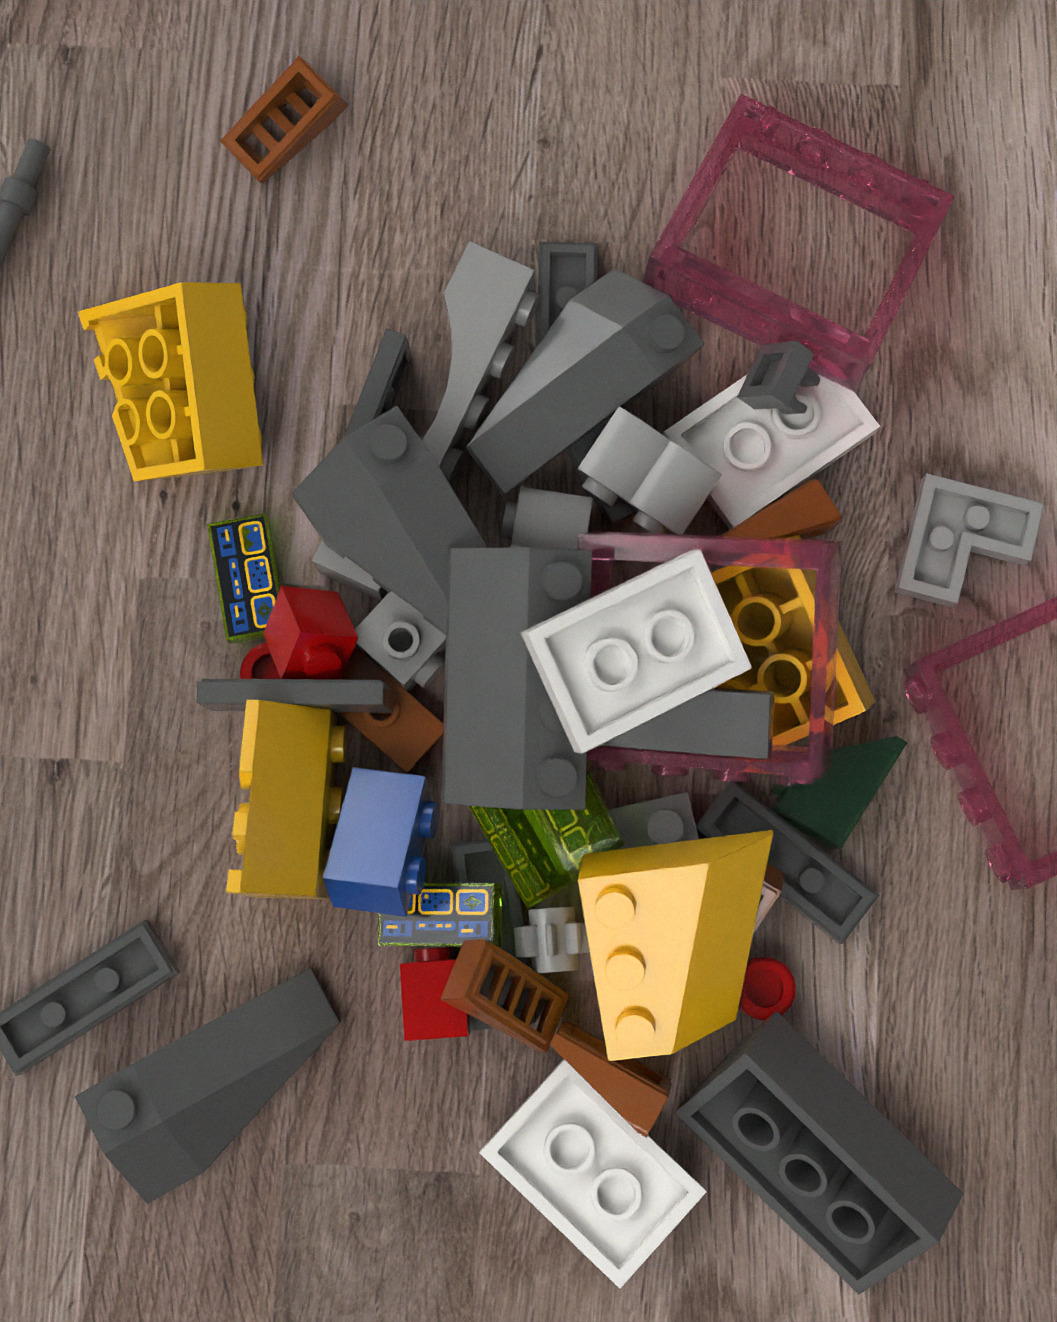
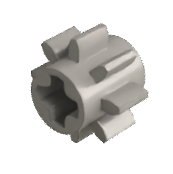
(552, 940)

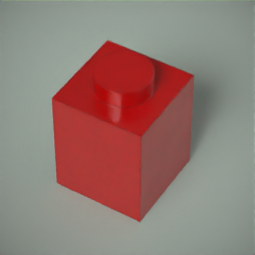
(310, 634)
(421, 992)

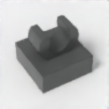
(777, 376)

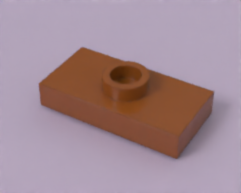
(400, 735)

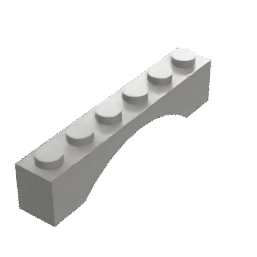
(483, 309)

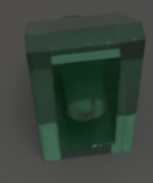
(838, 799)

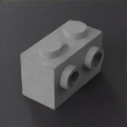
(402, 642)

